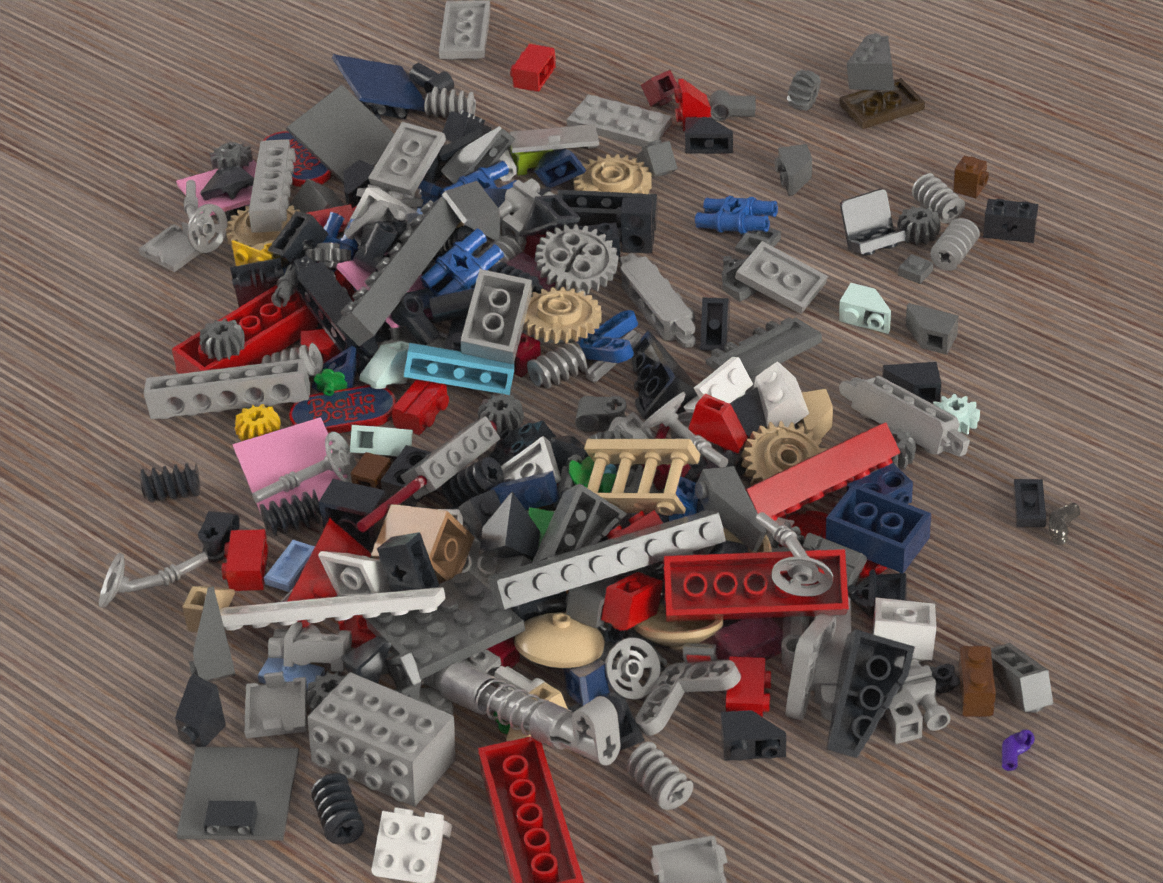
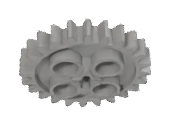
(563, 248)

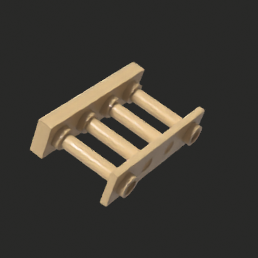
(641, 451)

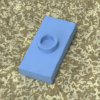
(289, 566)
(297, 671)

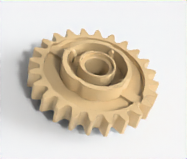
(614, 176)
(240, 229)
(561, 315)
(771, 446)

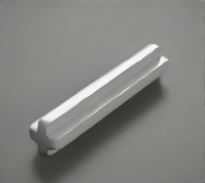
(600, 368)

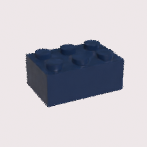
(879, 527)

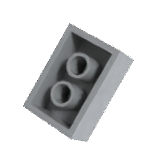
(496, 316)

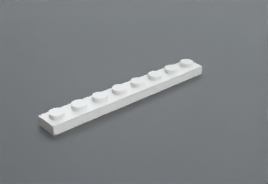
(339, 607)

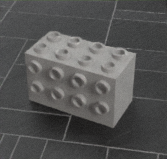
(382, 739)

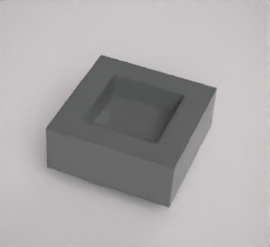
(915, 269)

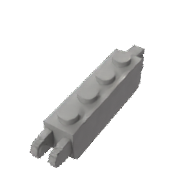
(657, 300)
(899, 408)
(828, 664)

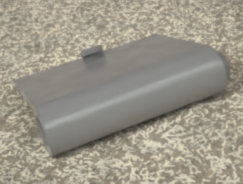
(554, 138)

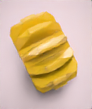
(256, 422)

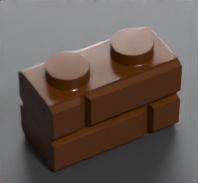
(976, 681)

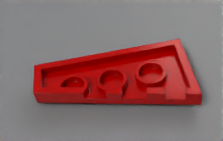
(313, 579)

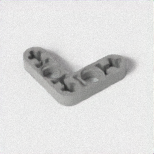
(808, 649)
(675, 682)

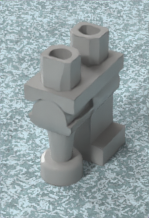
(519, 201)
(309, 646)
(904, 713)

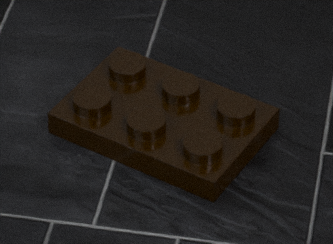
(879, 106)

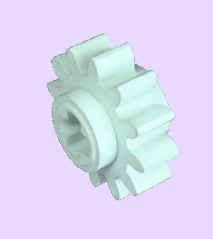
(965, 412)

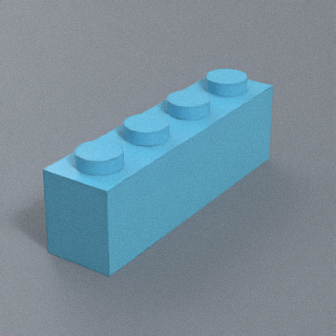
(458, 369)

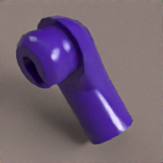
(1014, 746)

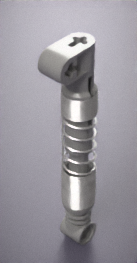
(587, 731)

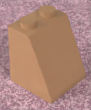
(442, 534)

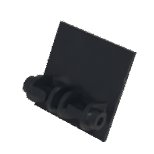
(255, 278)

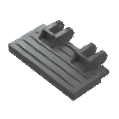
(768, 346)

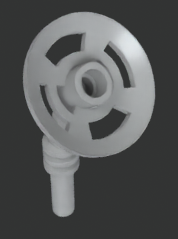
(205, 225)
(668, 416)
(339, 458)
(799, 567)
(117, 582)
(632, 668)

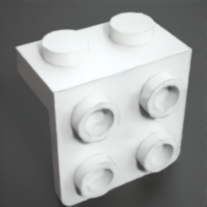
(725, 383)
(409, 845)

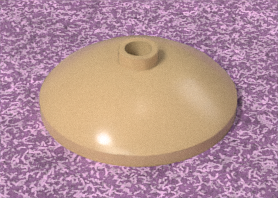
(677, 632)
(559, 641)

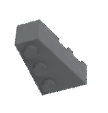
(871, 65)
(578, 522)

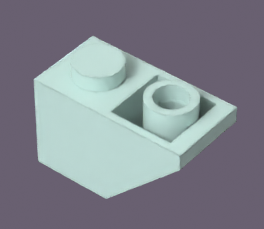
(864, 308)
(387, 366)
(379, 440)

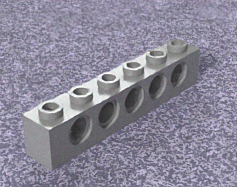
(271, 186)
(227, 389)

